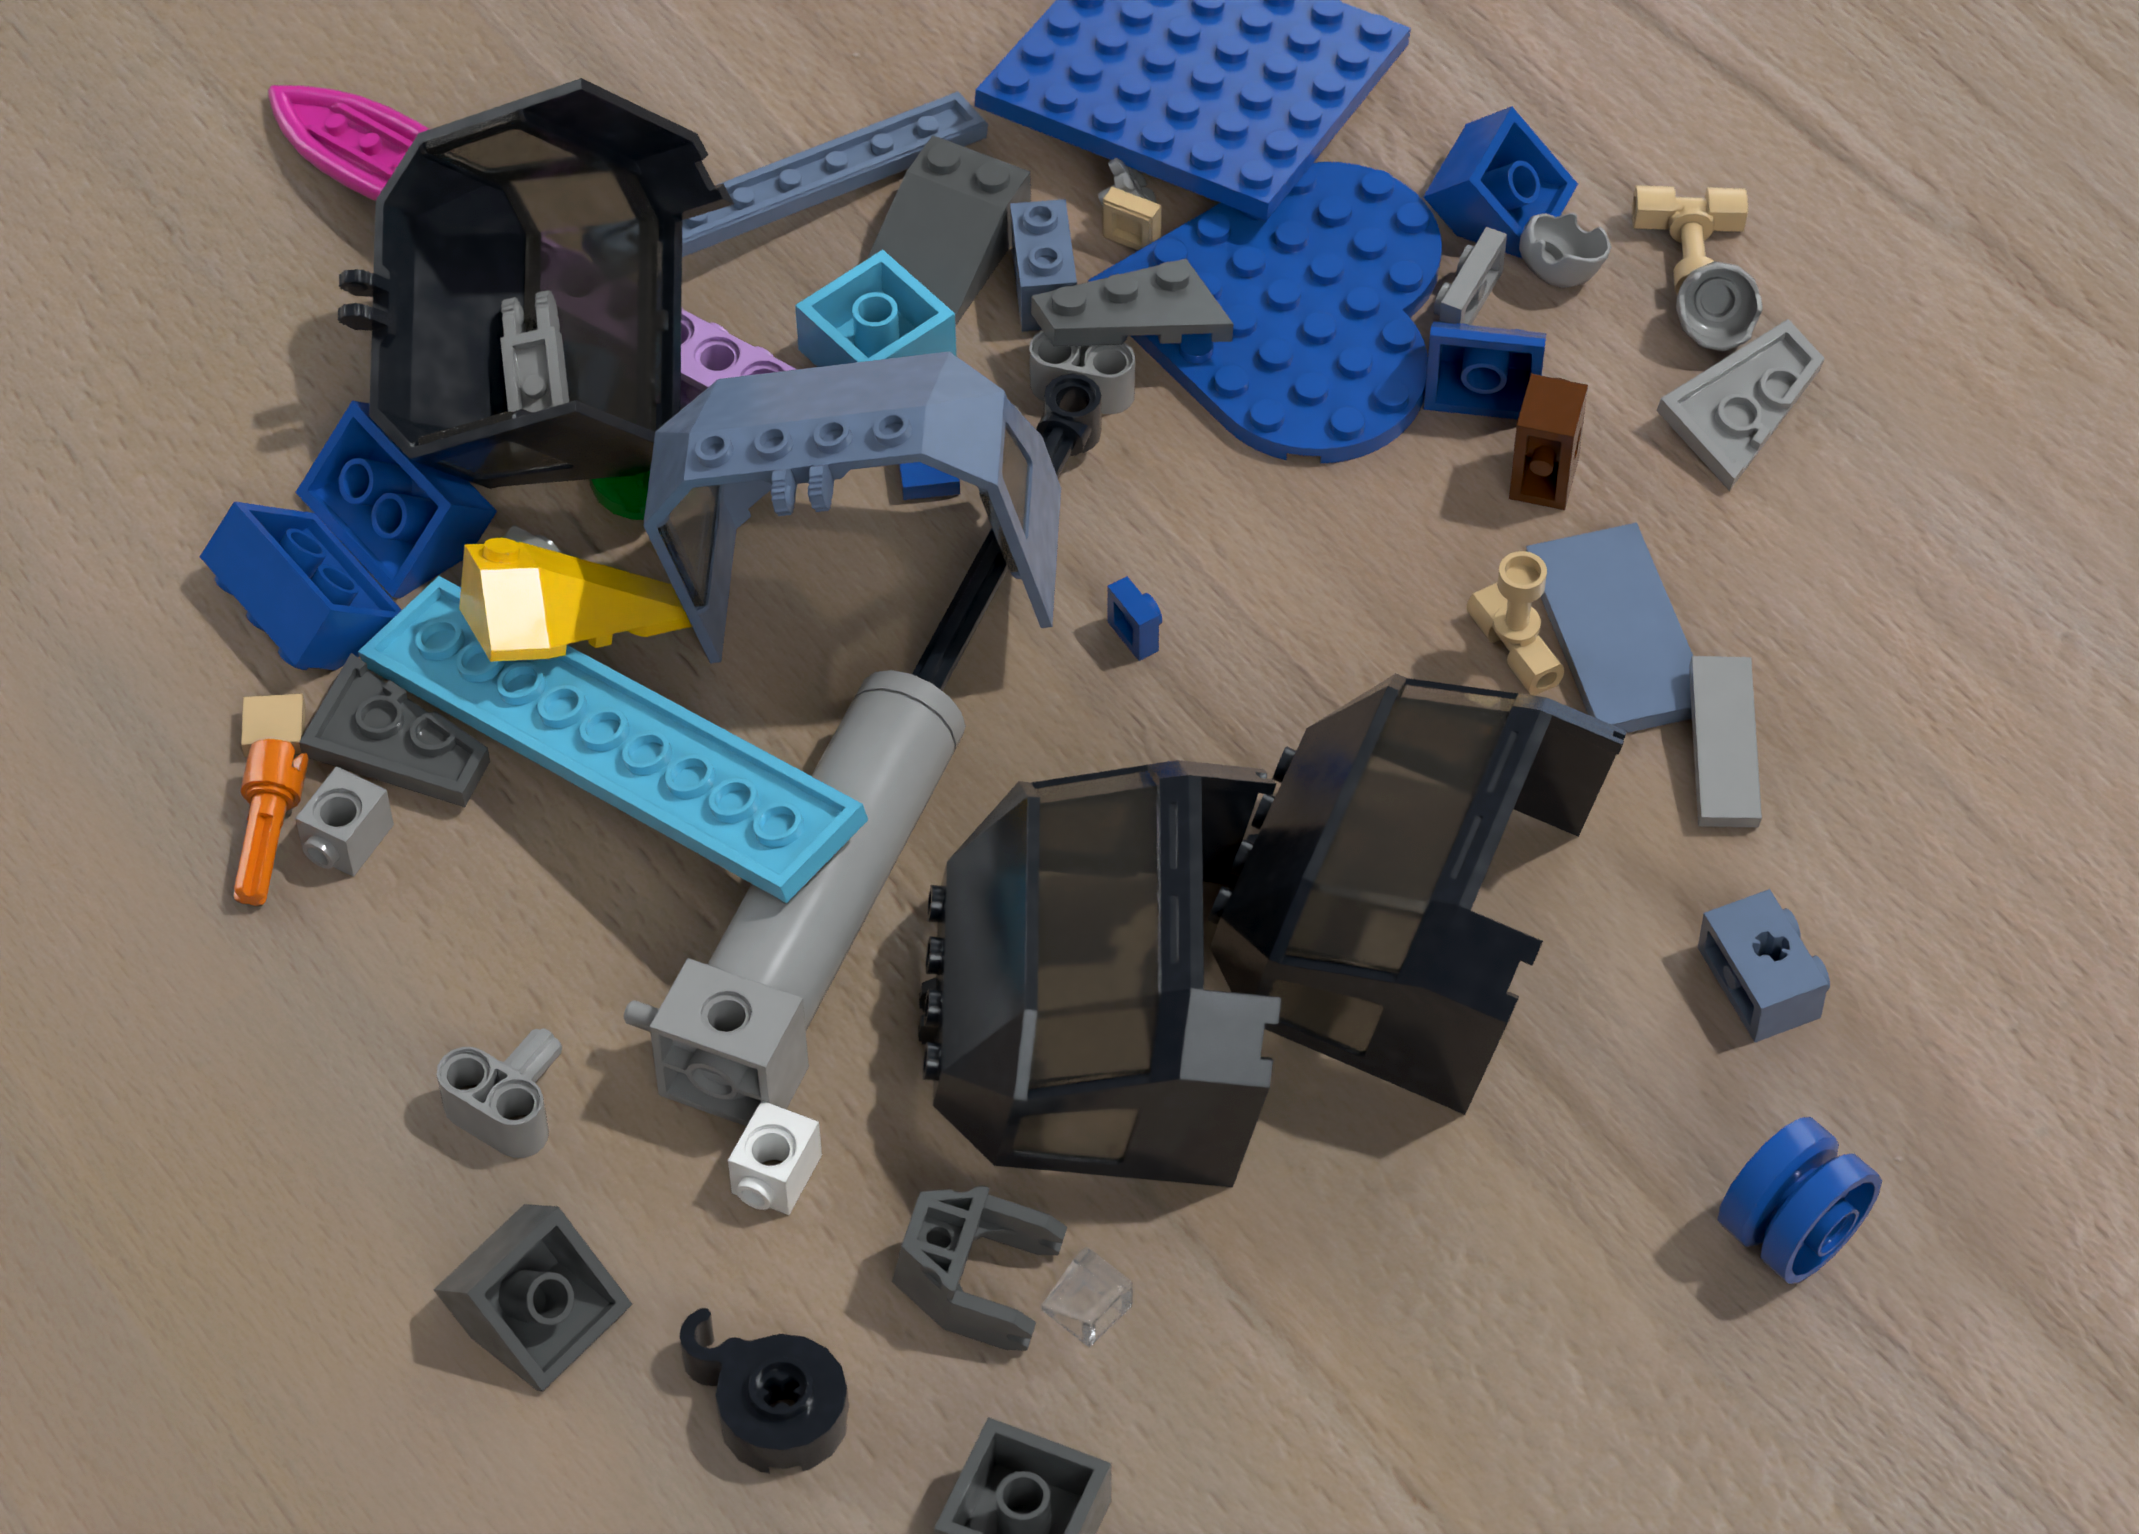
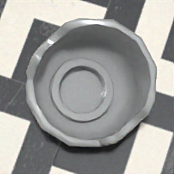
(1561, 250)
(1719, 306)

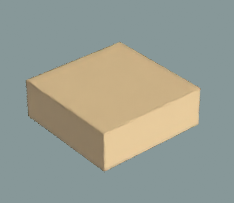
(1130, 219)
(273, 718)

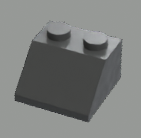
(534, 1294)

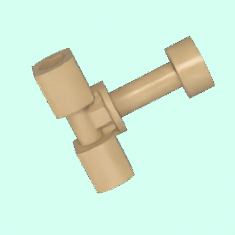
(1689, 219)
(1506, 615)

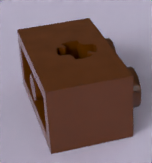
(1548, 441)

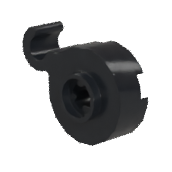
(760, 1373)

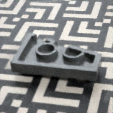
(389, 738)

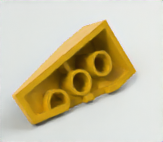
(537, 601)

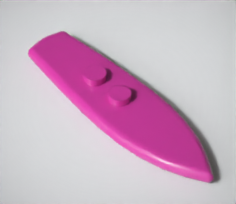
(344, 134)

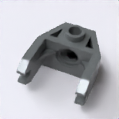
(938, 1250)

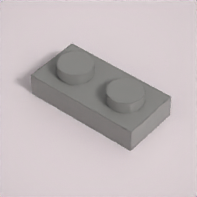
(1476, 277)

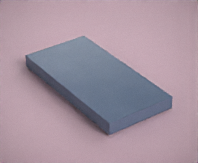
(1617, 628)

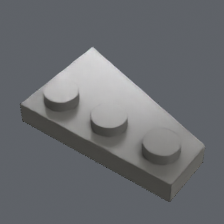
(1742, 400)

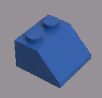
(1498, 180)
(1481, 369)

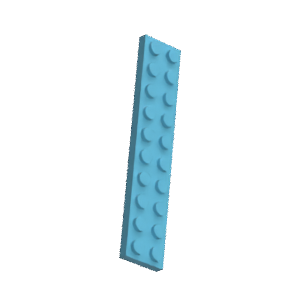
(623, 746)

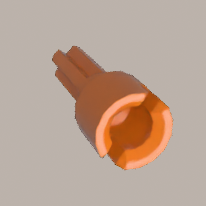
(271, 789)

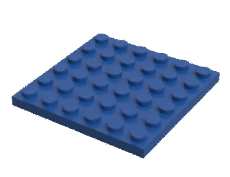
(1197, 89)

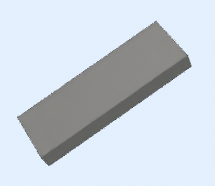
(1725, 742)

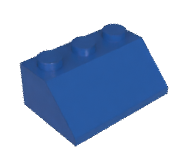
(390, 510)
(297, 584)

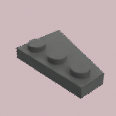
(1147, 301)

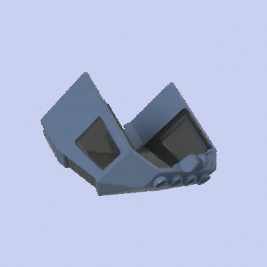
(813, 429)

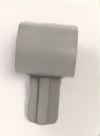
(1108, 365)
(500, 1093)

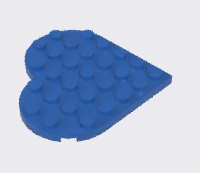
(1317, 313)

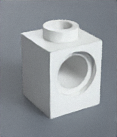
(774, 1136)

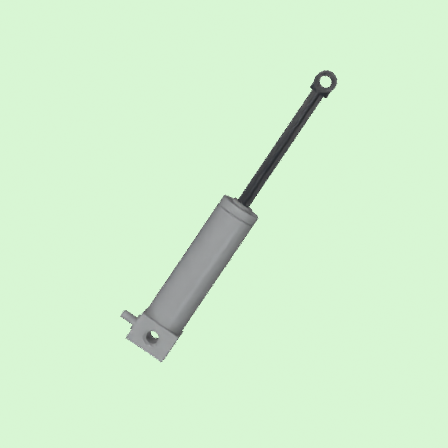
(741, 1021)

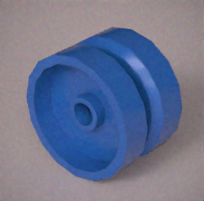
(1799, 1199)

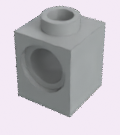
(347, 802)

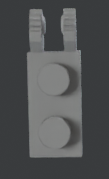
(533, 358)

